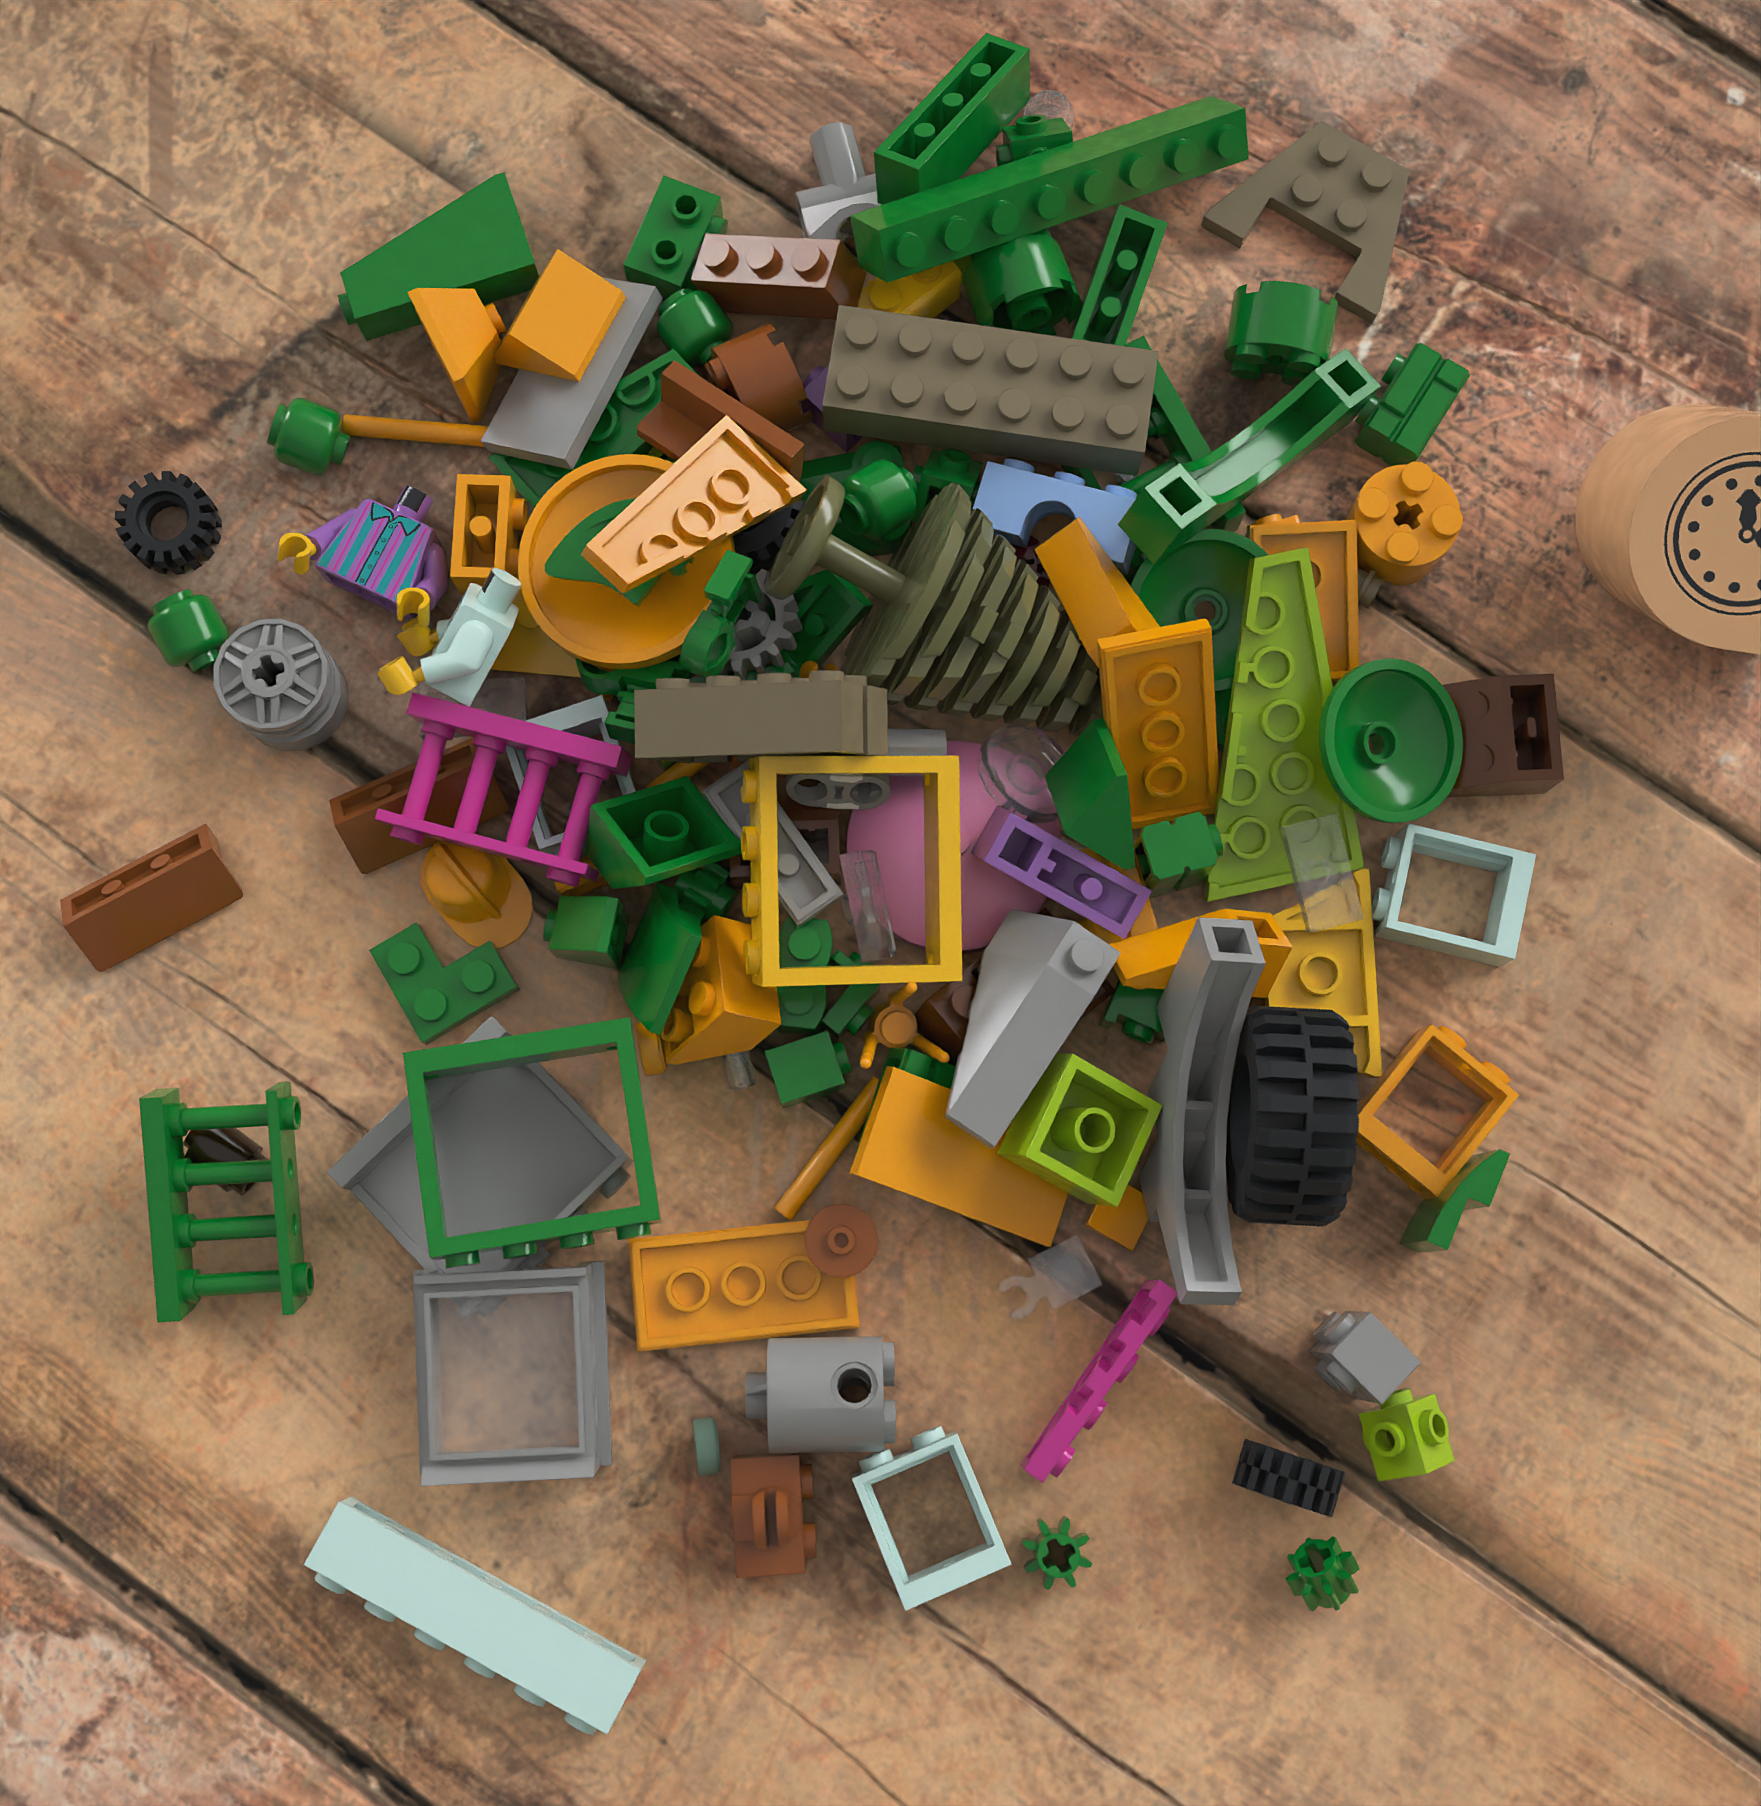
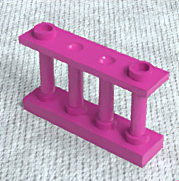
(491, 737)

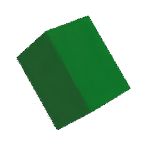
(1093, 795)

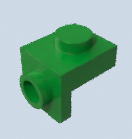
(853, 1007)

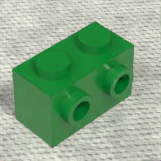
(672, 236)

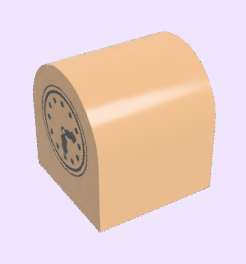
(1677, 522)

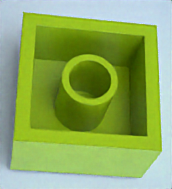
(1081, 1130)

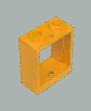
(1395, 1154)

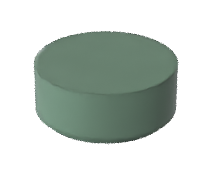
(706, 1446)

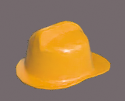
(476, 894)

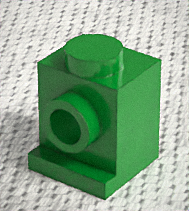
(1136, 1011)

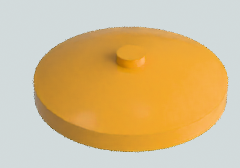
(592, 618)

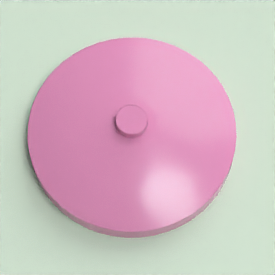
(897, 838)

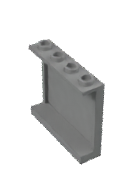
(506, 1154)

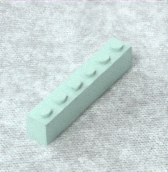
(474, 1614)

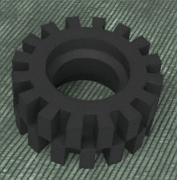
(153, 498)
(1288, 1478)

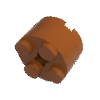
(760, 377)

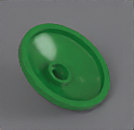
(1205, 569)
(1411, 735)

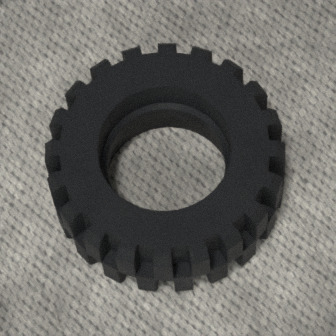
(1292, 1117)

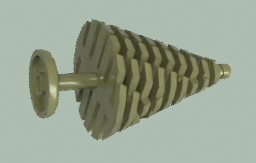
(950, 616)

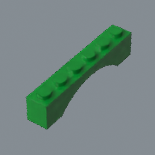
(1207, 488)

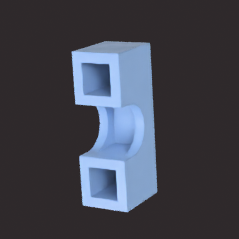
(1019, 498)

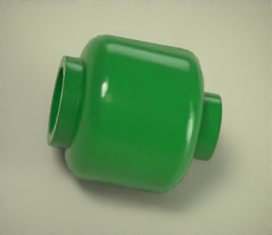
(693, 325)
(308, 436)
(878, 499)
(188, 630)

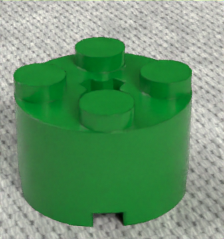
(1022, 285)
(1279, 331)

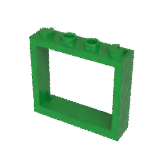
(516, 1051)

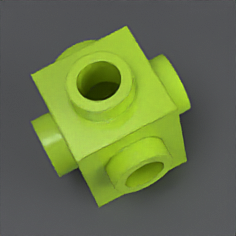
(1406, 1436)

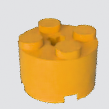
(1427, 516)

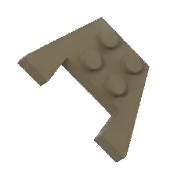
(1336, 193)

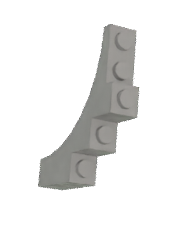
(1187, 1165)

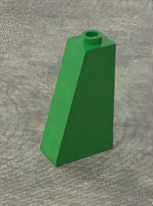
(464, 246)

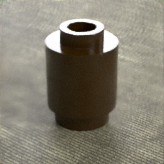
(222, 1146)

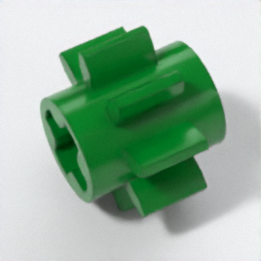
(706, 891)
(1071, 1555)
(1322, 1573)

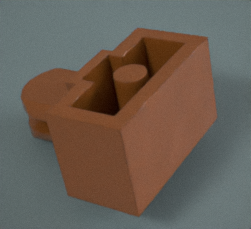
(770, 1514)

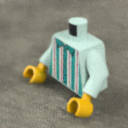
(463, 644)

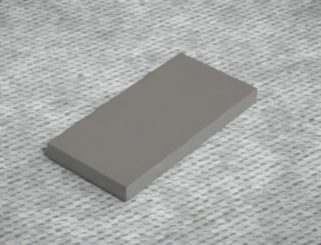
(554, 417)

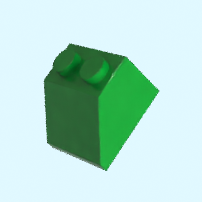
(656, 834)

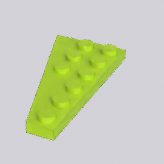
(1272, 732)

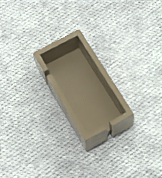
(760, 718)

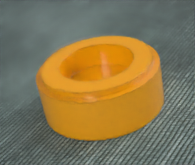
(651, 1051)

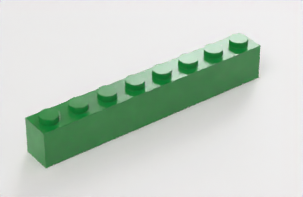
(1049, 188)

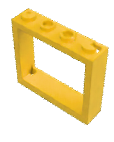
(941, 864)

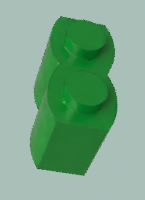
(804, 946)

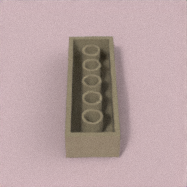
(989, 390)

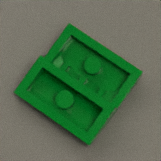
(659, 958)
(1471, 1188)

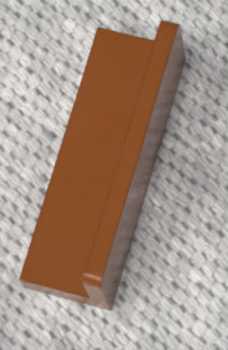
(695, 406)
(370, 839)
(150, 899)

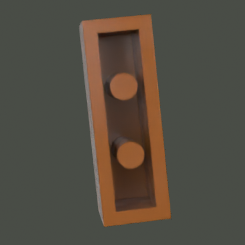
(778, 275)

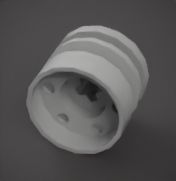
(308, 693)

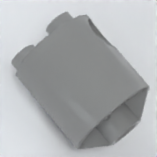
(804, 1390)

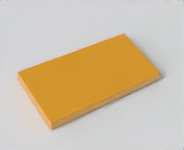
(1163, 718)
(932, 1159)
(733, 1287)

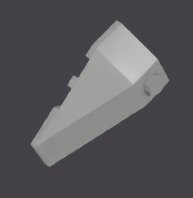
(1025, 1004)

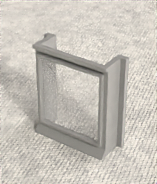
(512, 1374)

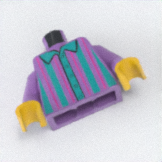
(378, 555)

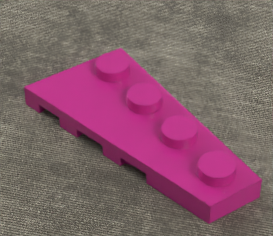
(1110, 1364)

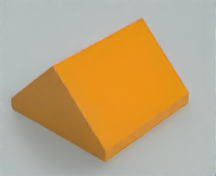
(561, 321)

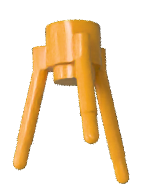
(896, 1027)

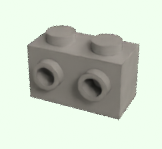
(1361, 1356)

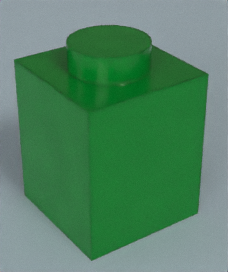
(808, 1068)

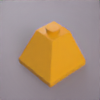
(464, 341)

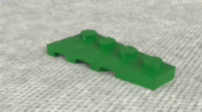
(612, 435)

